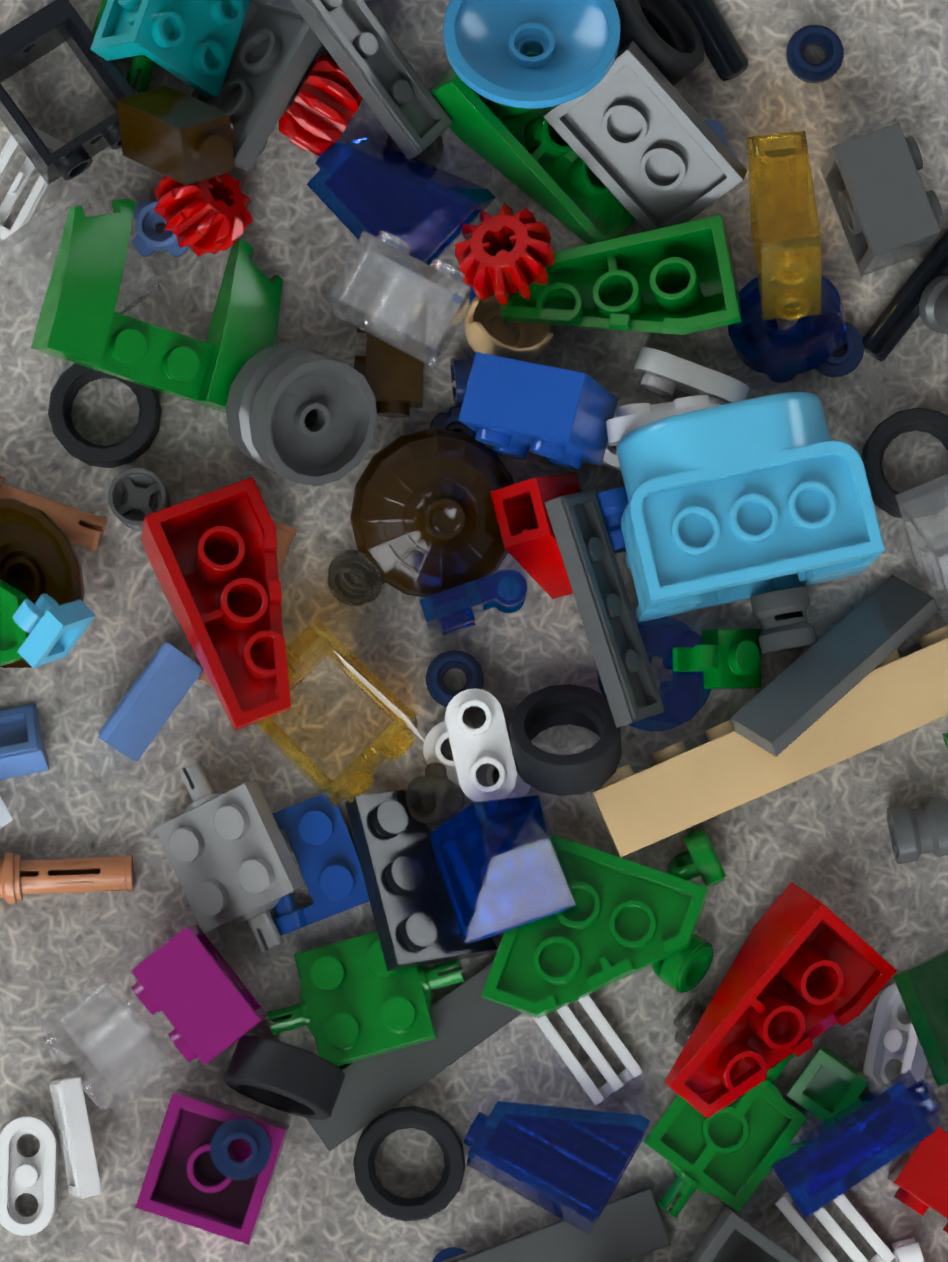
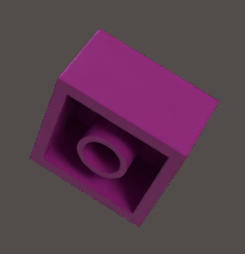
(196, 995)
(187, 1184)

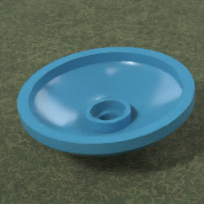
(491, 37)

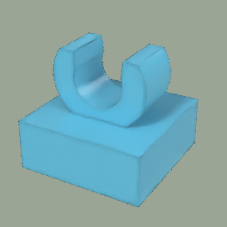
(51, 628)

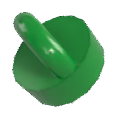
(697, 860)
(686, 968)

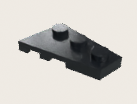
(406, 885)

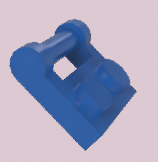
(325, 860)

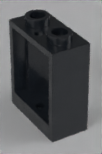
(31, 41)

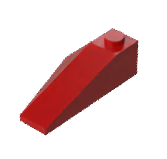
(225, 590)
(782, 991)

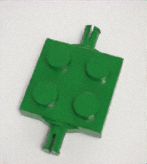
(360, 1006)
(728, 1150)

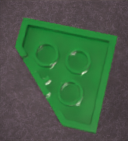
(620, 925)

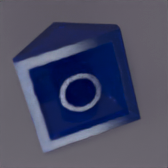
(501, 866)

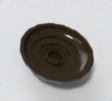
(430, 511)
(37, 557)

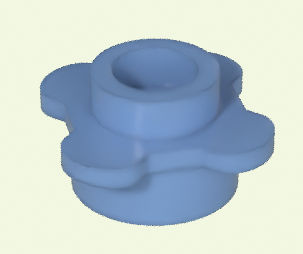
(147, 238)

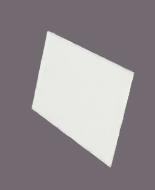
(380, 696)

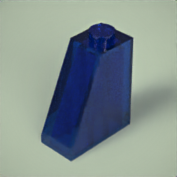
(384, 191)
(857, 1142)
(556, 1155)

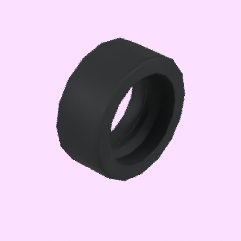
(663, 34)
(873, 450)
(100, 455)
(572, 772)
(284, 1077)
(409, 1208)

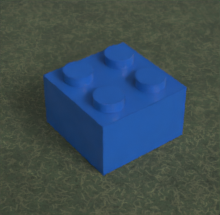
(538, 411)

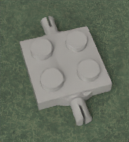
(230, 856)

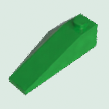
(533, 158)
(644, 282)

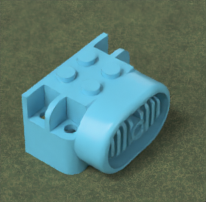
(742, 505)

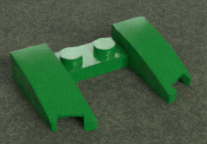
(83, 328)

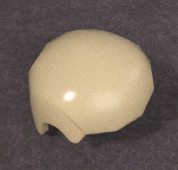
(490, 335)

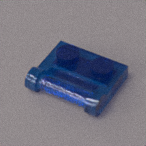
(455, 608)

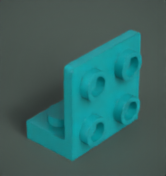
(181, 36)

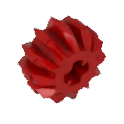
(320, 107)
(204, 213)
(505, 254)

